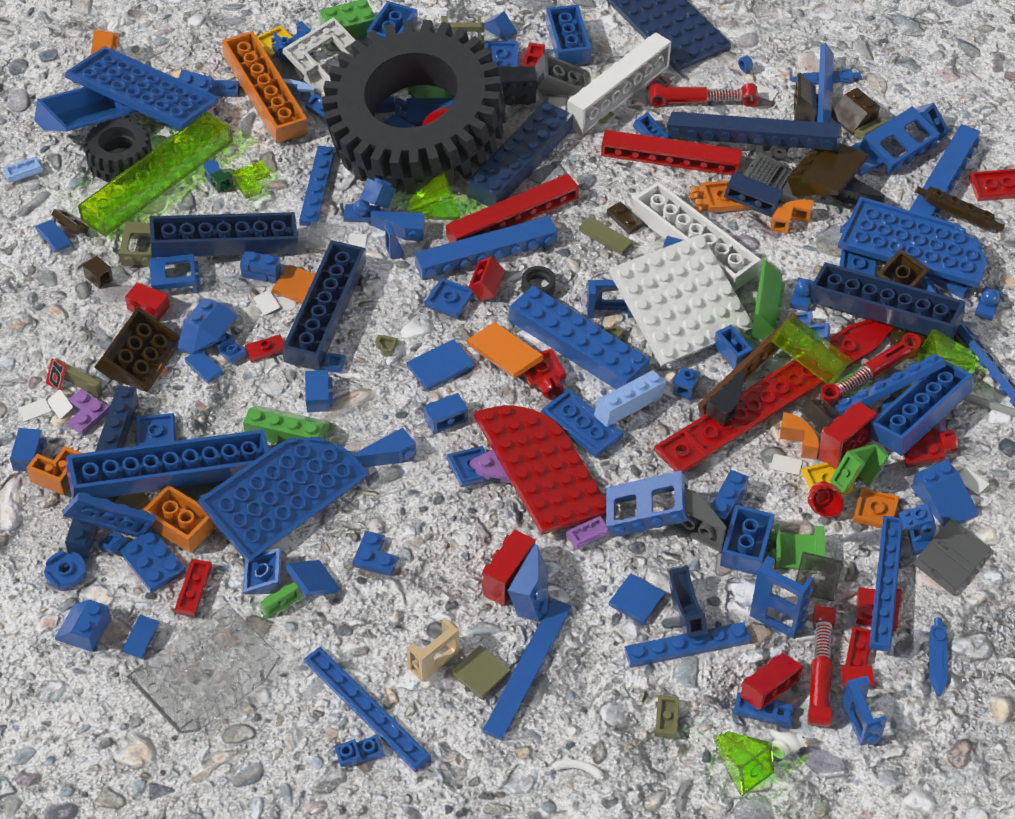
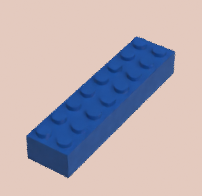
(577, 338)

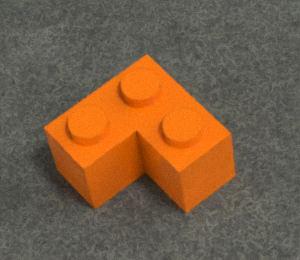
(49, 472)

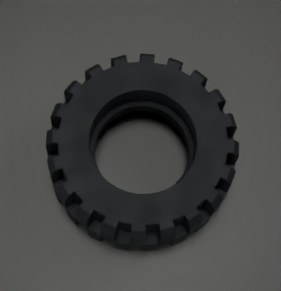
(111, 136)

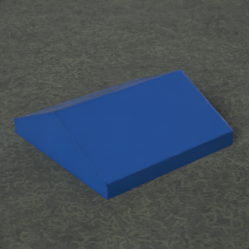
(263, 573)

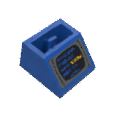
(734, 344)

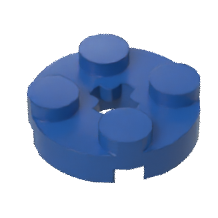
(65, 580)

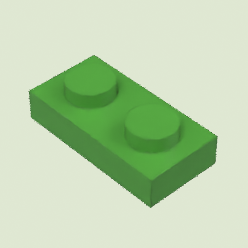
(280, 600)

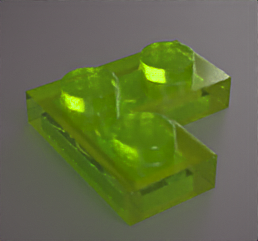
(247, 178)

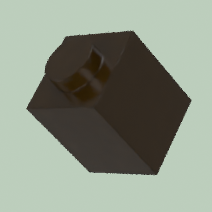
(97, 272)

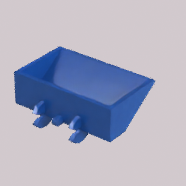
(77, 110)

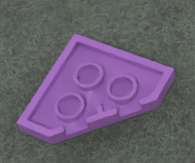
(489, 466)

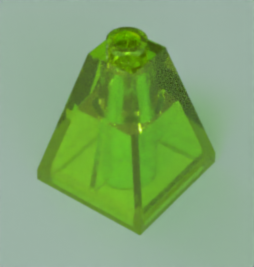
(435, 200)
(947, 349)
(745, 759)

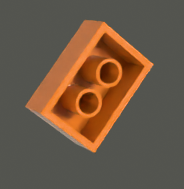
(179, 519)

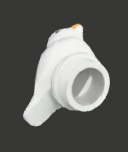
(786, 743)

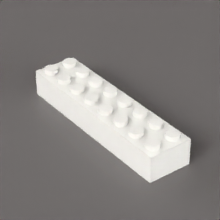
(619, 82)
(675, 218)

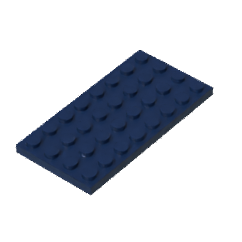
(677, 20)

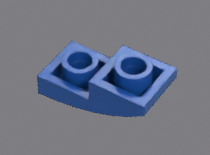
(51, 232)
(229, 349)
(140, 636)
(359, 752)

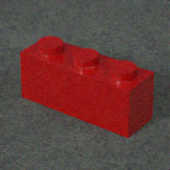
(771, 681)

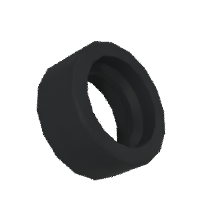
(539, 272)

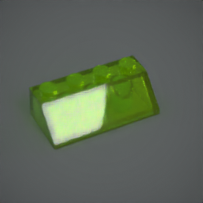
(811, 350)

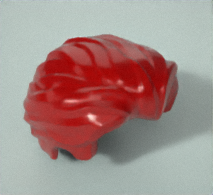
(825, 499)

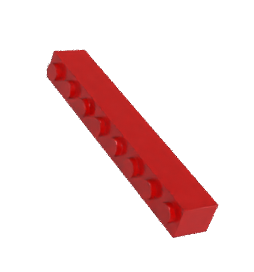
(670, 152)
(515, 209)

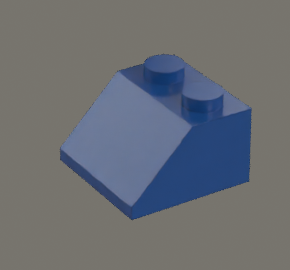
(84, 625)

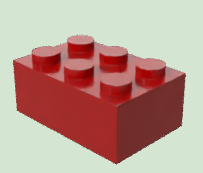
(845, 434)
(505, 566)

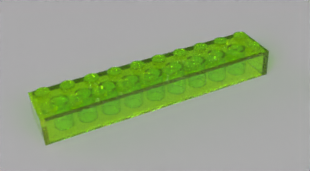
(155, 174)

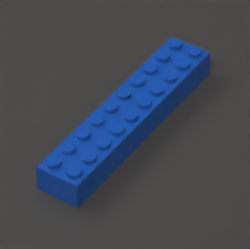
(163, 464)

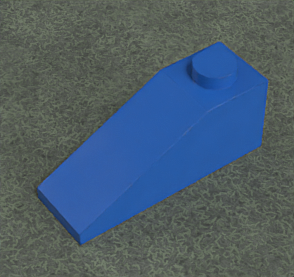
(404, 224)
(388, 450)

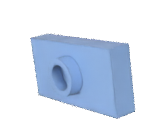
(22, 169)

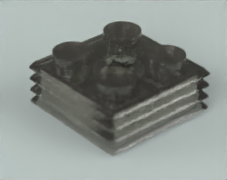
(818, 413)
(829, 568)

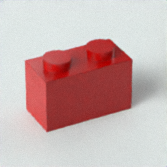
(486, 278)
(148, 299)

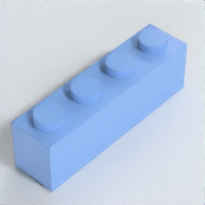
(629, 398)

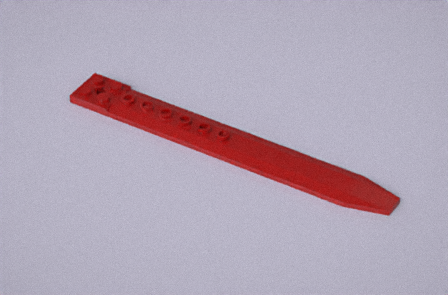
(765, 399)

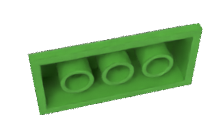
(767, 302)
(283, 425)

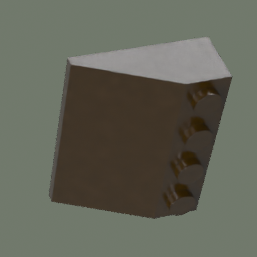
(826, 171)
(139, 351)

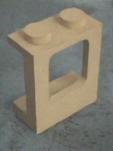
(422, 662)

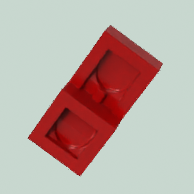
(533, 54)

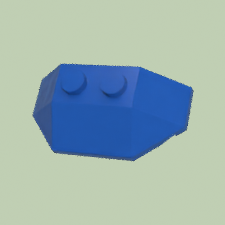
(206, 325)

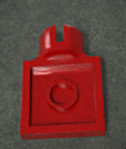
(547, 375)
(931, 448)

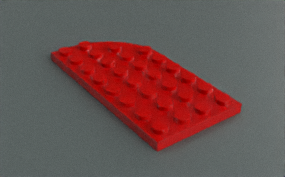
(542, 467)

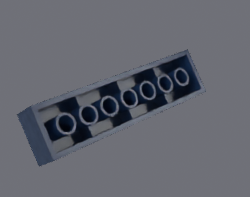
(520, 154)
(223, 234)
(886, 301)
(324, 305)

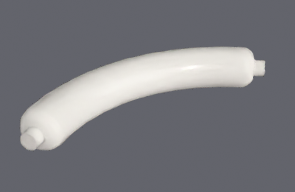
(578, 764)

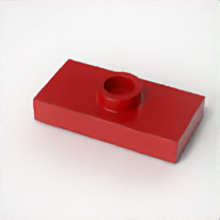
(264, 348)

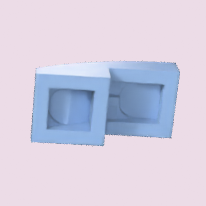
(300, 89)

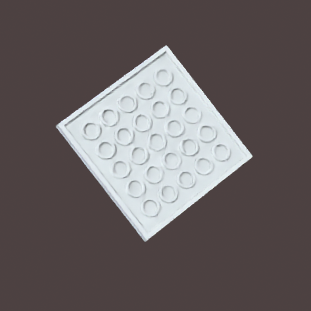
(679, 298)

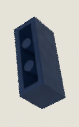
(753, 194)

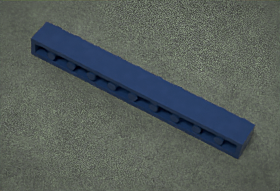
(755, 131)
(113, 436)

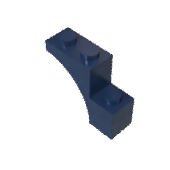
(685, 602)

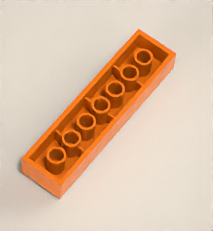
(264, 87)

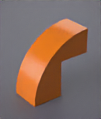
(795, 210)
(797, 429)

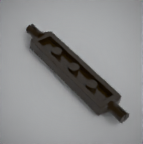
(959, 207)

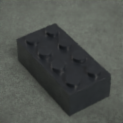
(518, 84)

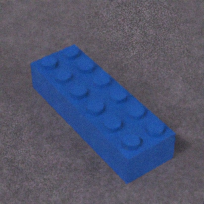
(921, 408)

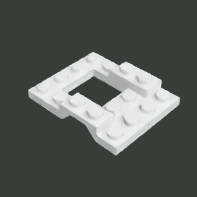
(299, 51)

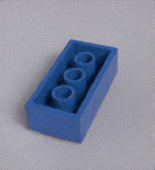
(568, 34)

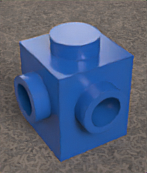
(686, 383)

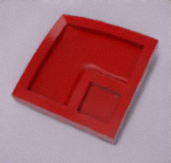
(865, 604)

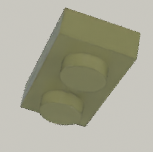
(667, 716)

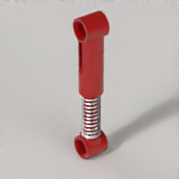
(663, 95)
(877, 366)
(821, 668)

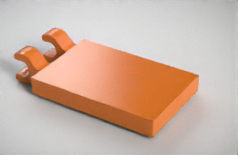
(714, 198)

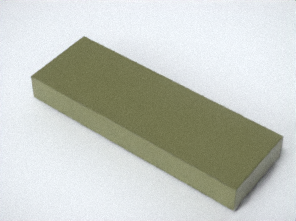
(605, 235)
(82, 380)

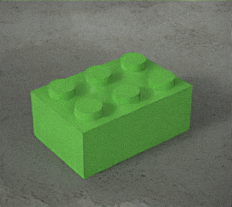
(353, 16)

